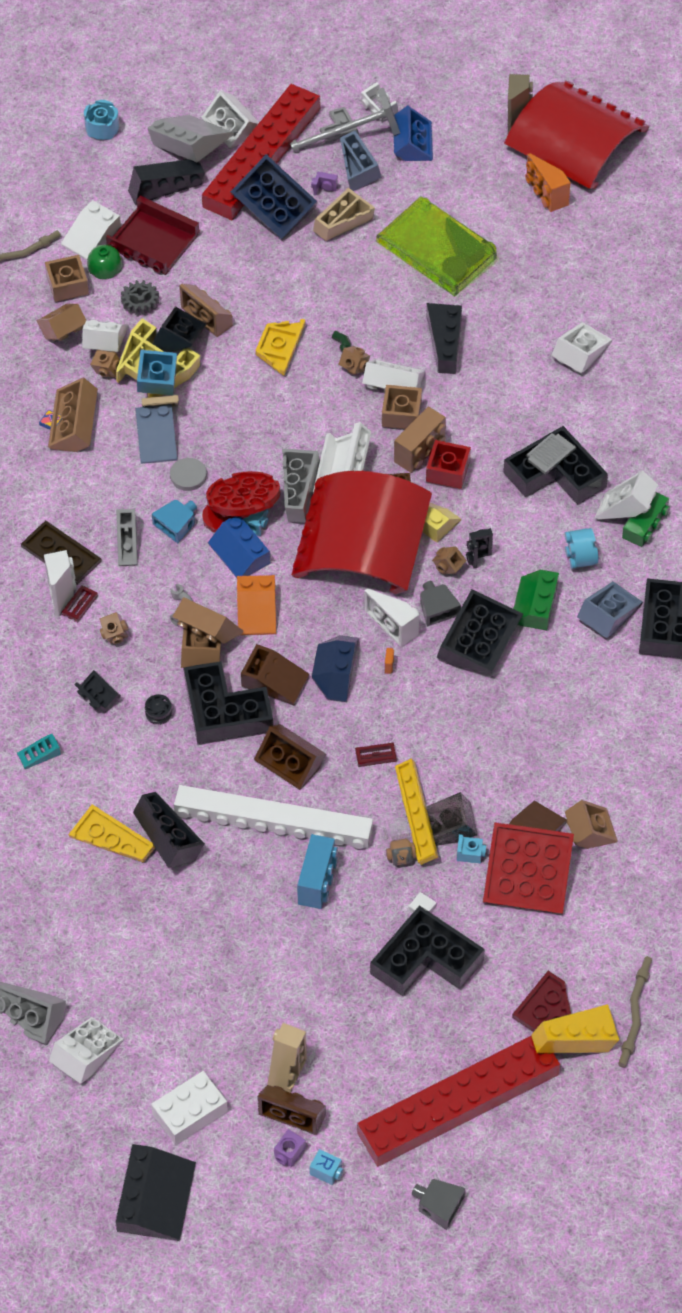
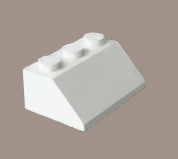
(231, 115)
(383, 373)
(60, 579)

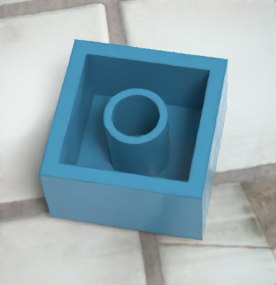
(156, 372)

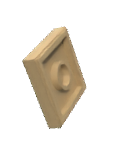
(156, 401)

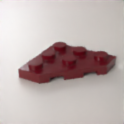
(544, 1002)

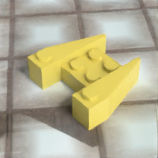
(141, 339)

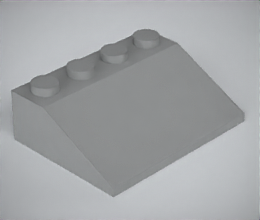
(188, 136)

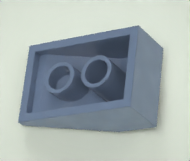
(156, 434)
(608, 609)

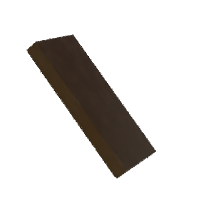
(49, 539)

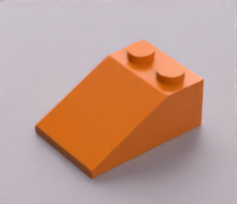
(256, 604)

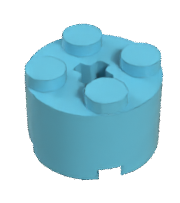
(101, 120)
(581, 548)

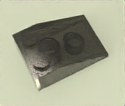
(451, 818)

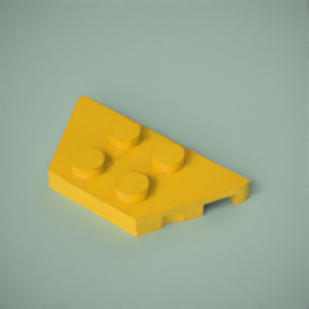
(279, 344)

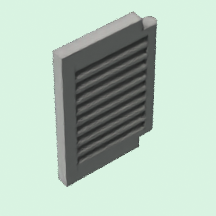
(550, 452)

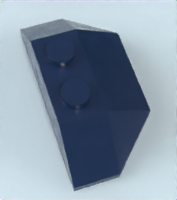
(334, 666)

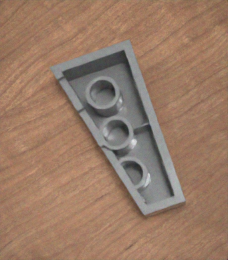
(299, 481)

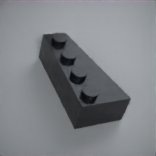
(164, 179)
(445, 328)
(167, 831)

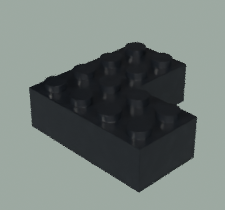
(577, 474)
(662, 619)
(224, 714)
(422, 944)

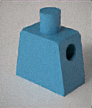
(175, 519)

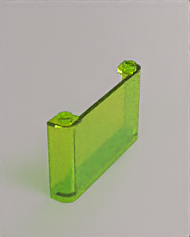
(437, 245)

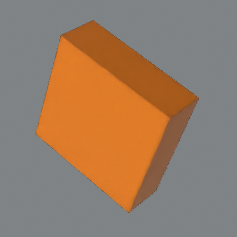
(389, 660)

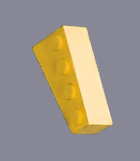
(577, 1033)

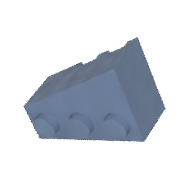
(359, 162)

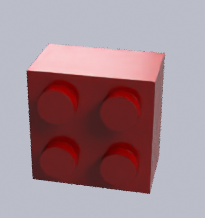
(448, 464)

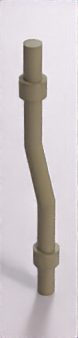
(43, 242)
(628, 1045)

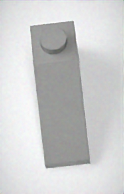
(126, 536)

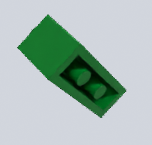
(640, 528)

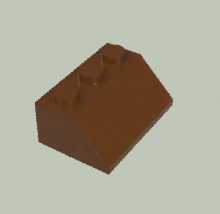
(289, 756)
(291, 1109)

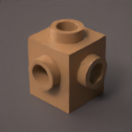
(354, 359)
(105, 363)
(448, 560)
(113, 628)

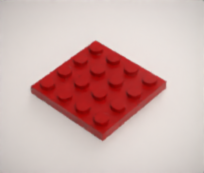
(528, 867)

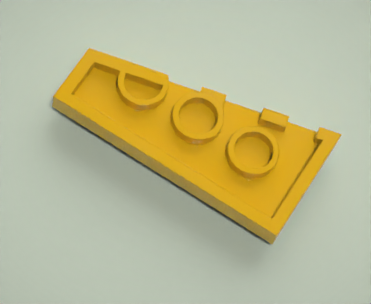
(109, 834)

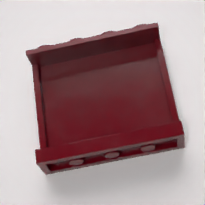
(154, 236)

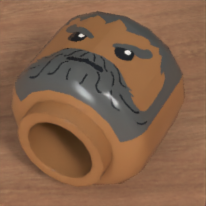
(401, 852)

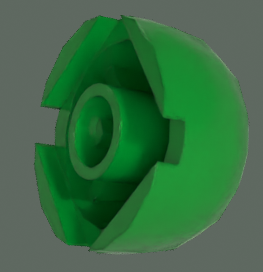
(104, 262)

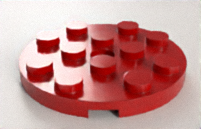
(243, 494)

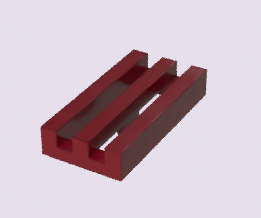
(71, 615)
(376, 757)

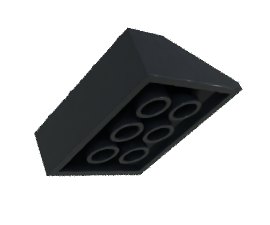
(479, 633)
(155, 1193)

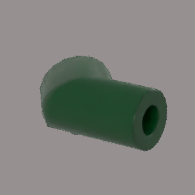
(343, 339)

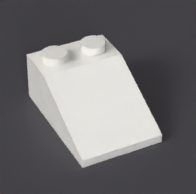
(91, 229)
(103, 335)
(580, 347)
(628, 498)
(393, 616)

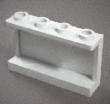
(344, 452)

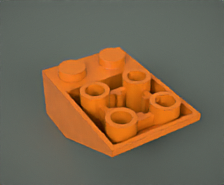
(548, 183)

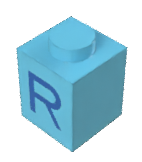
(326, 1167)

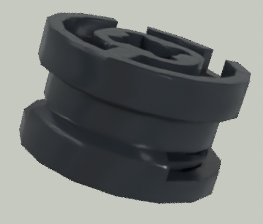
(157, 709)

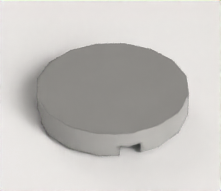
(188, 474)

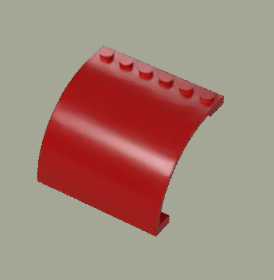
(571, 130)
(364, 527)

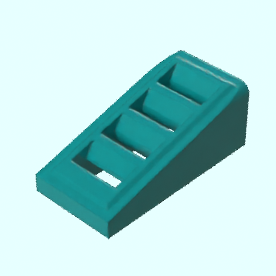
(36, 746)

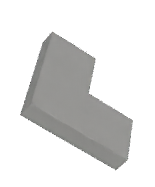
(339, 117)

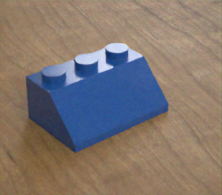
(415, 136)
(239, 547)

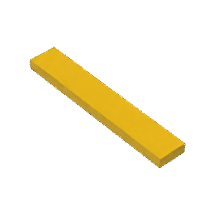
(416, 811)

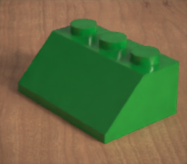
(536, 598)

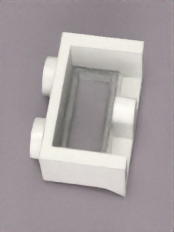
(372, 100)

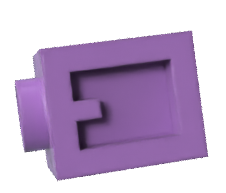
(325, 181)

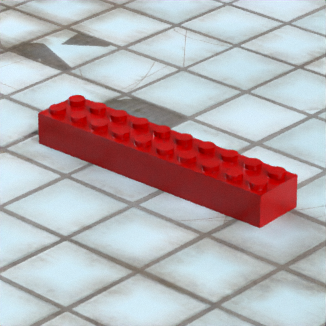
(271, 137)
(456, 1100)

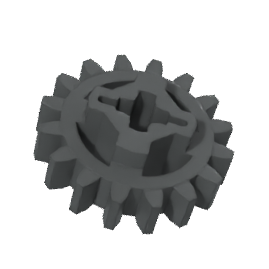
(139, 297)

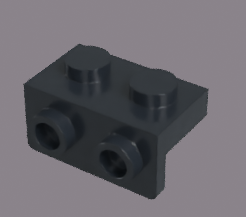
(479, 545)
(98, 692)

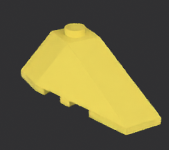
(439, 522)

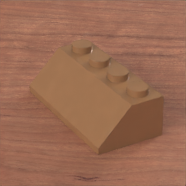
(76, 408)

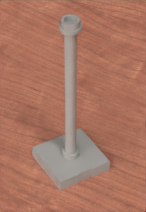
(386, 112)

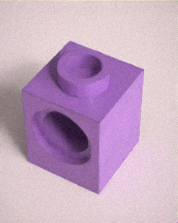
(289, 1140)

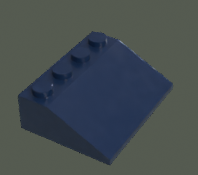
(274, 197)

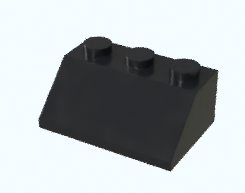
(178, 331)

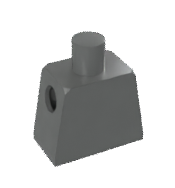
(438, 603)
(439, 1201)

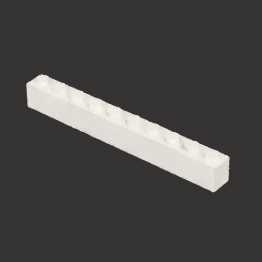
(272, 816)

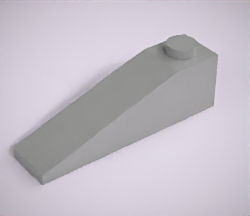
(32, 1010)

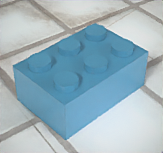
(317, 871)

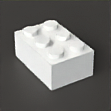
(189, 1107)

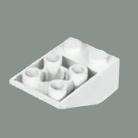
(84, 1049)

